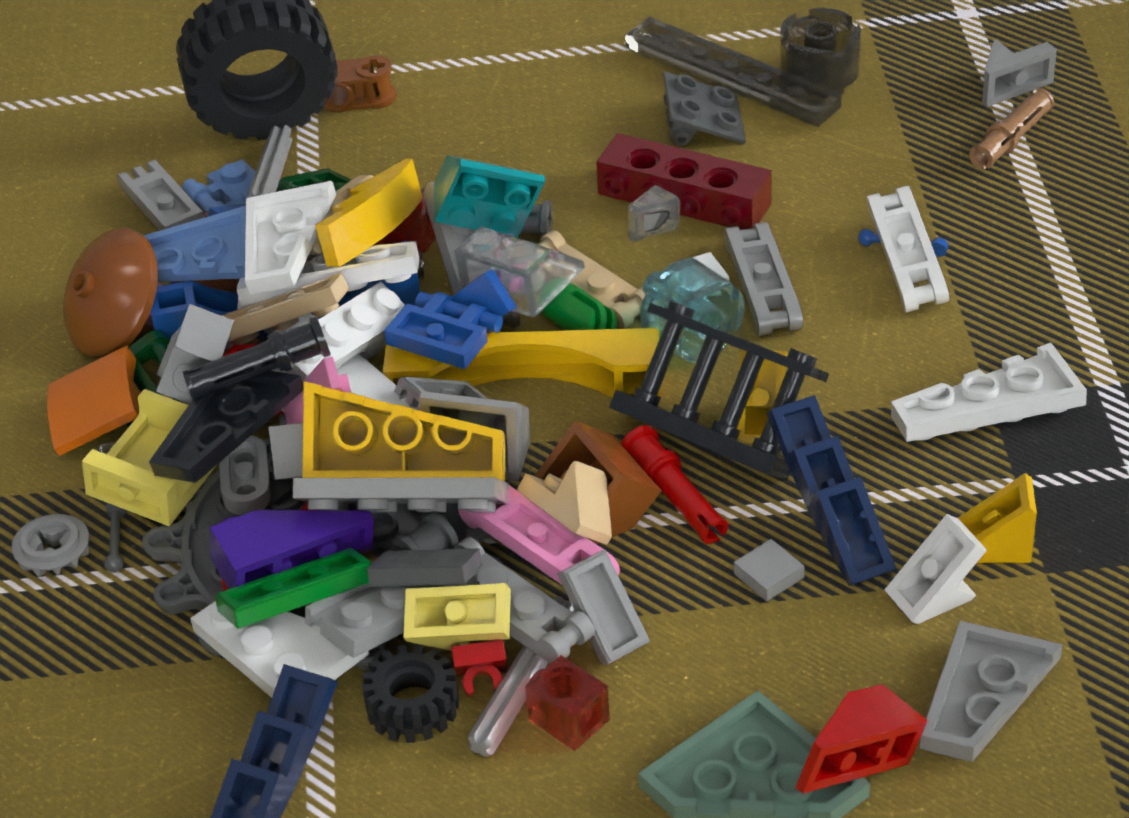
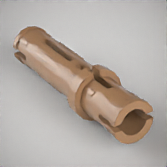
(1004, 135)

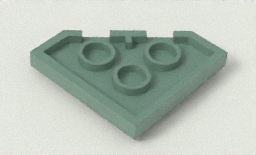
(746, 769)

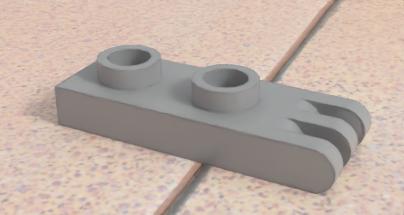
(159, 196)

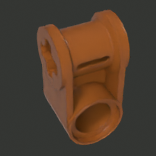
(358, 84)

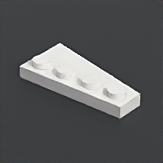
(1005, 395)

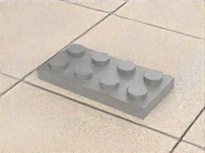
(383, 494)

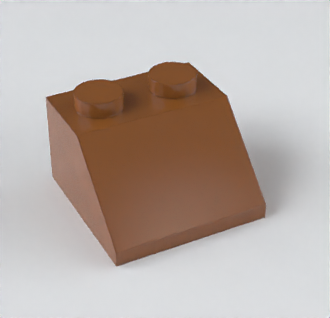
(627, 483)

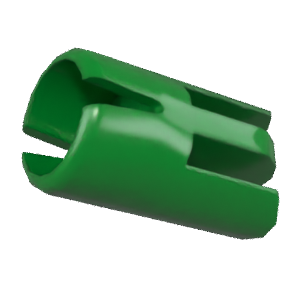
(579, 311)

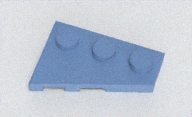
(202, 248)

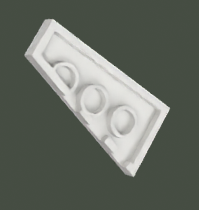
(379, 262)

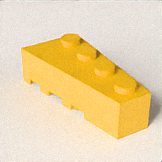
(377, 439)

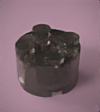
(821, 48)

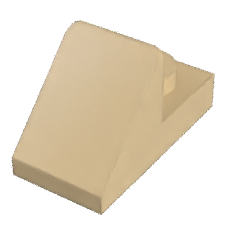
(576, 501)

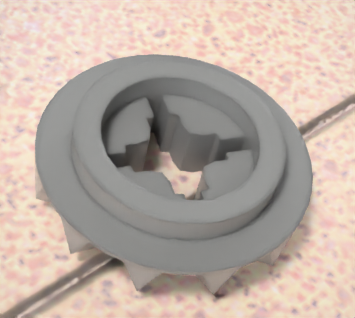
(52, 530)

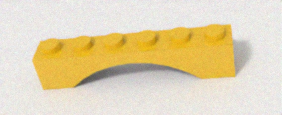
(591, 358)

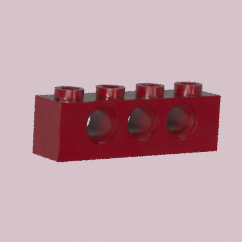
(705, 184)

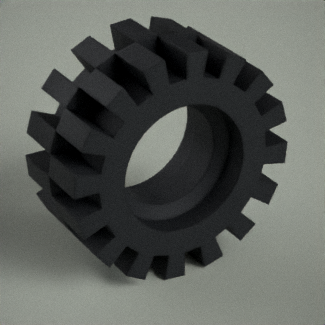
(415, 714)

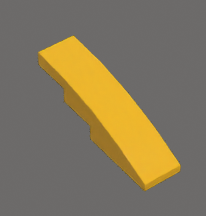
(369, 213)

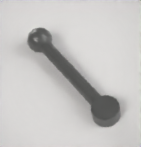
(114, 561)

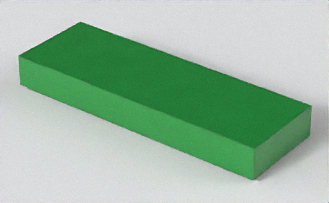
(293, 588)

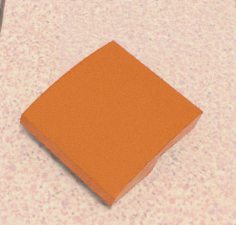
(92, 400)

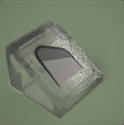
(653, 214)

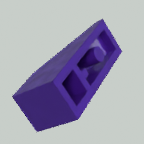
(278, 540)

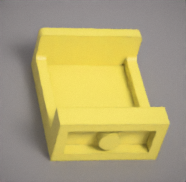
(124, 473)

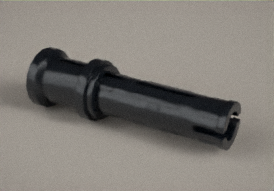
(279, 351)

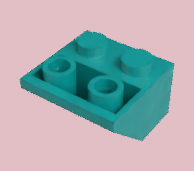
(485, 195)

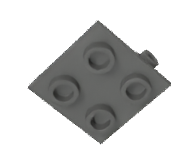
(702, 108)

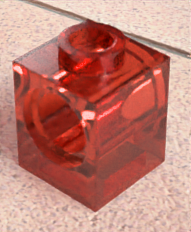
(567, 702)

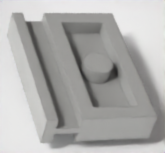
(359, 617)

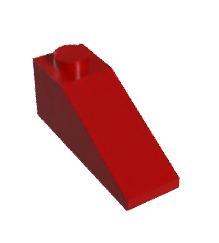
(863, 737)

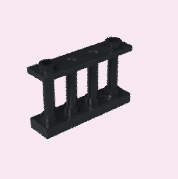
(683, 419)

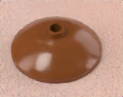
(110, 292)

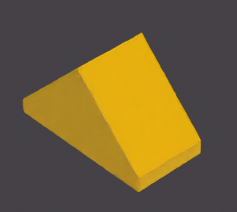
(1005, 523)

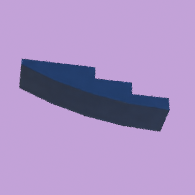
(830, 491)
(276, 747)

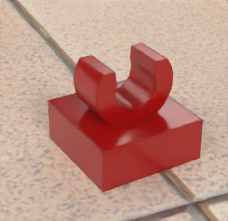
(478, 660)

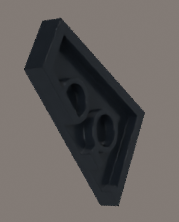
(220, 423)

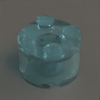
(700, 289)

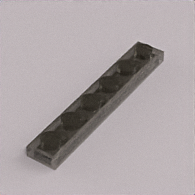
(734, 71)

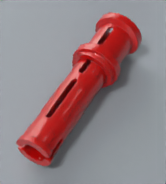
(665, 470)

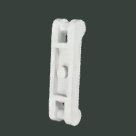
(907, 248)

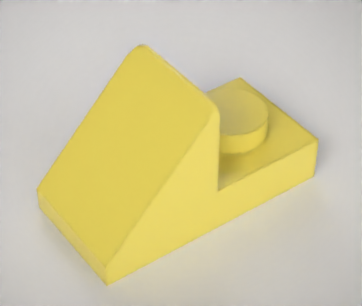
(457, 614)

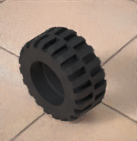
(257, 101)

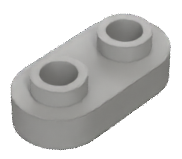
(246, 477)

